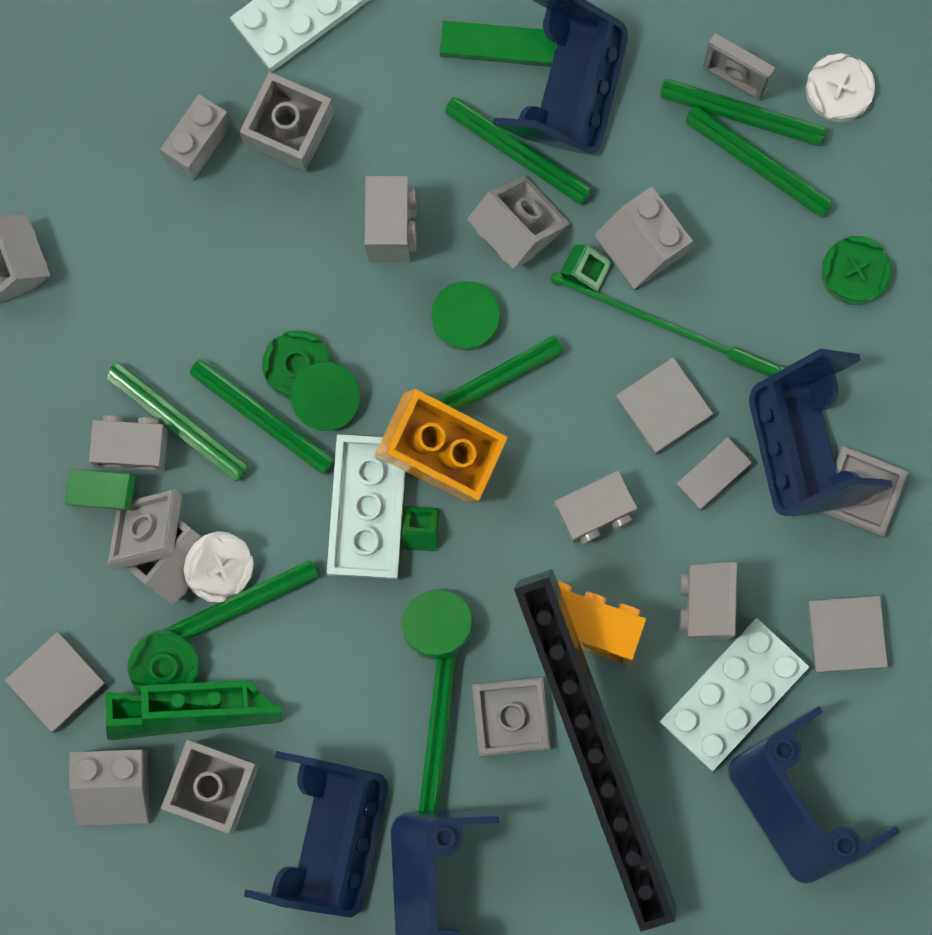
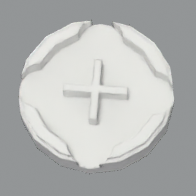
(840, 87)
(218, 566)

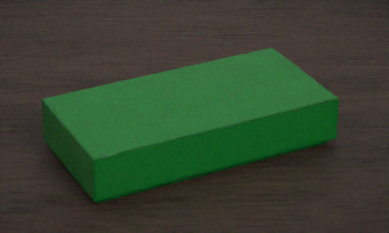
(100, 490)

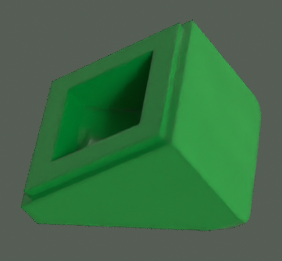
(586, 267)
(420, 528)

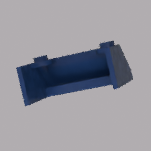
(579, 80)
(796, 441)
(784, 817)
(337, 839)
(414, 843)

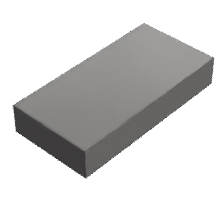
(713, 473)

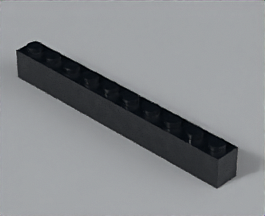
(596, 749)

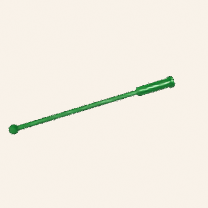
(733, 354)

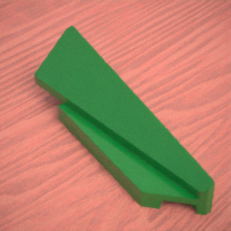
(187, 708)

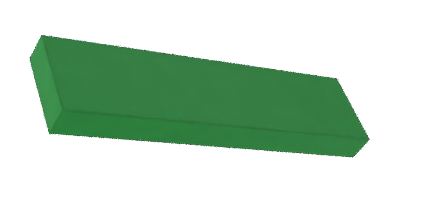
(496, 43)

